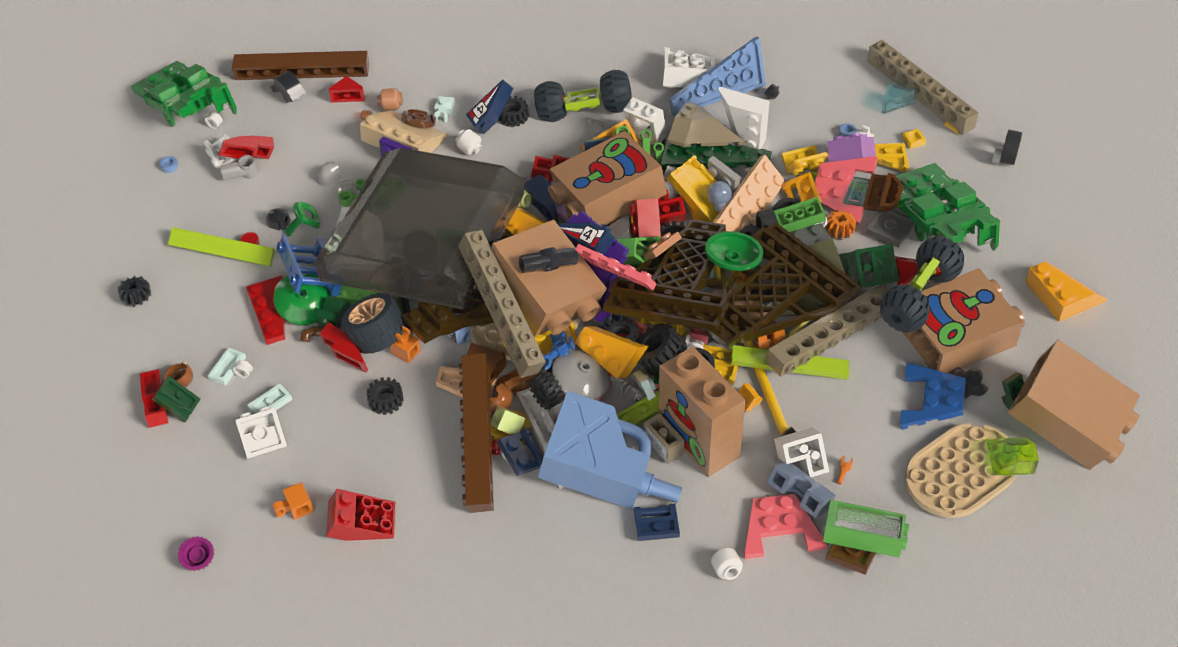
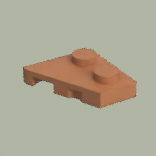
(661, 245)

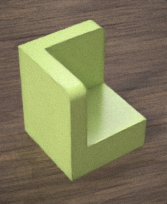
(507, 420)

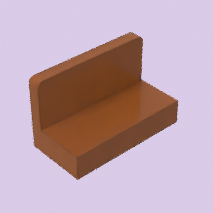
(514, 382)

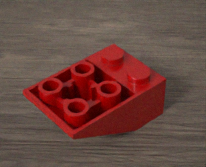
(359, 517)

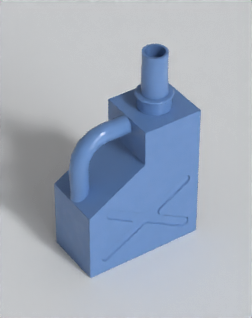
(592, 456)

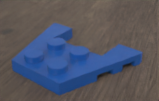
(942, 396)

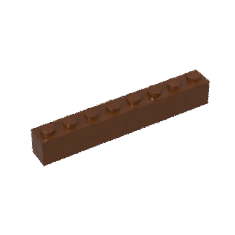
(301, 64)
(477, 433)

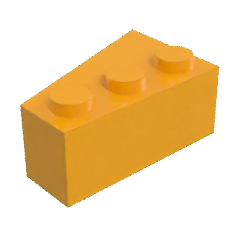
(611, 351)

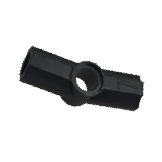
(548, 260)

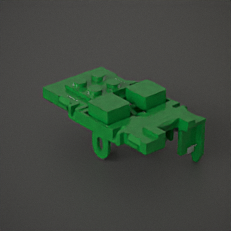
(184, 91)
(922, 203)

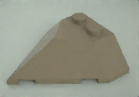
(698, 126)

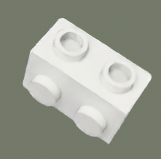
(213, 149)

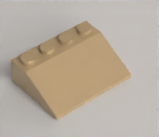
(392, 127)

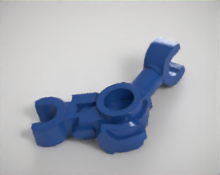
(560, 348)

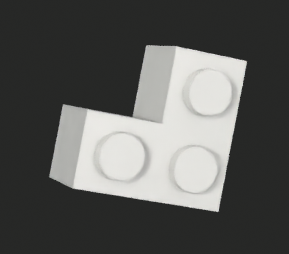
(806, 448)

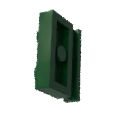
(176, 399)

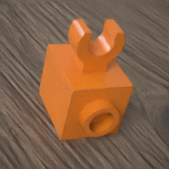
(406, 346)
(295, 501)

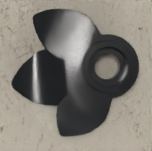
(973, 381)

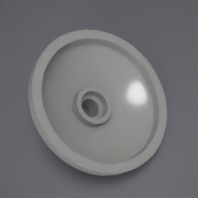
(580, 374)

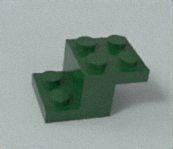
(871, 265)

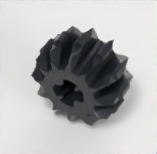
(134, 291)

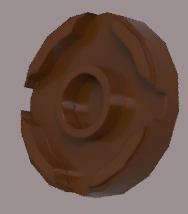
(418, 118)

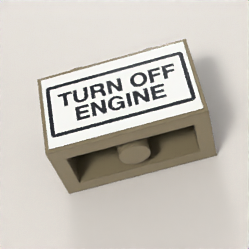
(664, 438)

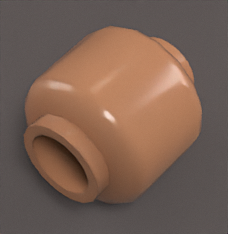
(390, 99)

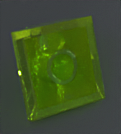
(1012, 456)

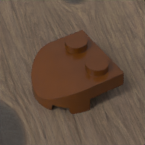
(883, 193)

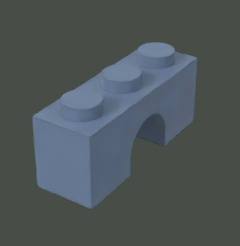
(791, 479)

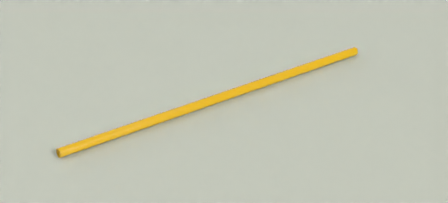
(760, 373)

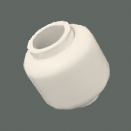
(468, 142)
(726, 563)

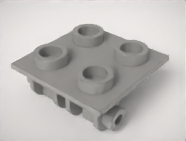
(621, 394)

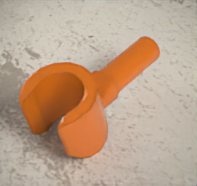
(845, 467)

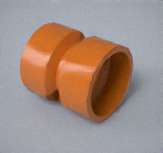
(770, 340)

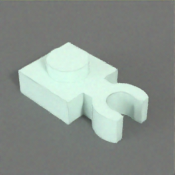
(444, 106)

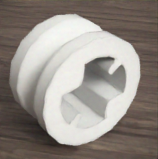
(213, 120)
(242, 369)

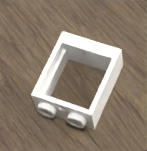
(646, 118)

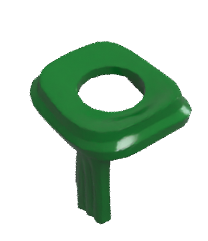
(298, 208)

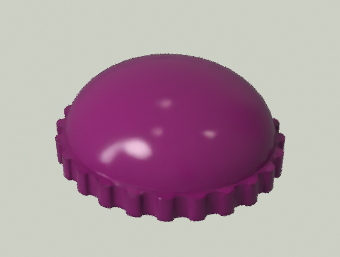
(196, 553)

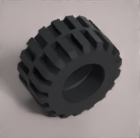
(662, 345)

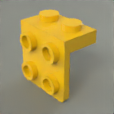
(802, 159)

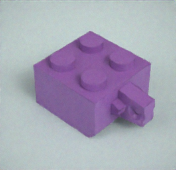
(850, 147)

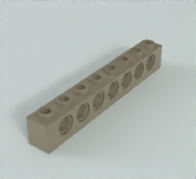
(927, 89)
(501, 303)
(826, 332)

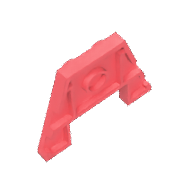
(834, 180)
(780, 517)

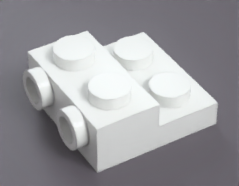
(260, 432)

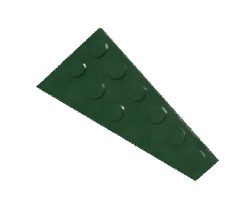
(729, 155)

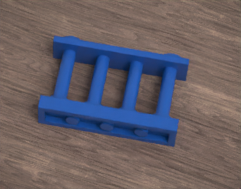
(295, 272)

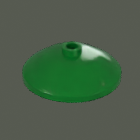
(734, 251)
(298, 308)

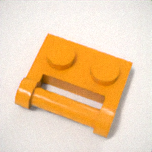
(805, 186)

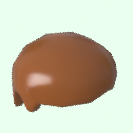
(181, 373)
(503, 399)

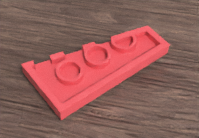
(614, 266)

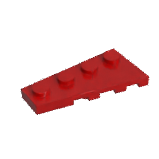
(262, 300)

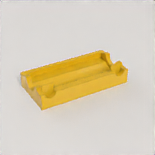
(692, 183)

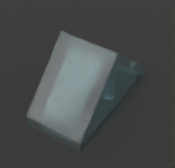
(897, 98)
(857, 191)

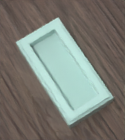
(223, 369)

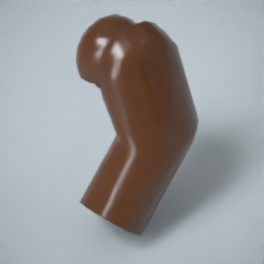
(307, 333)

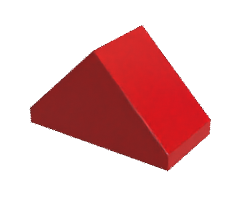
(346, 91)

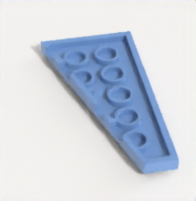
(738, 72)

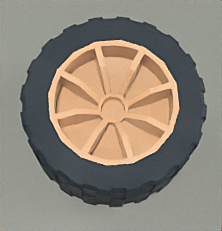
(373, 323)

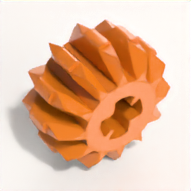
(840, 224)

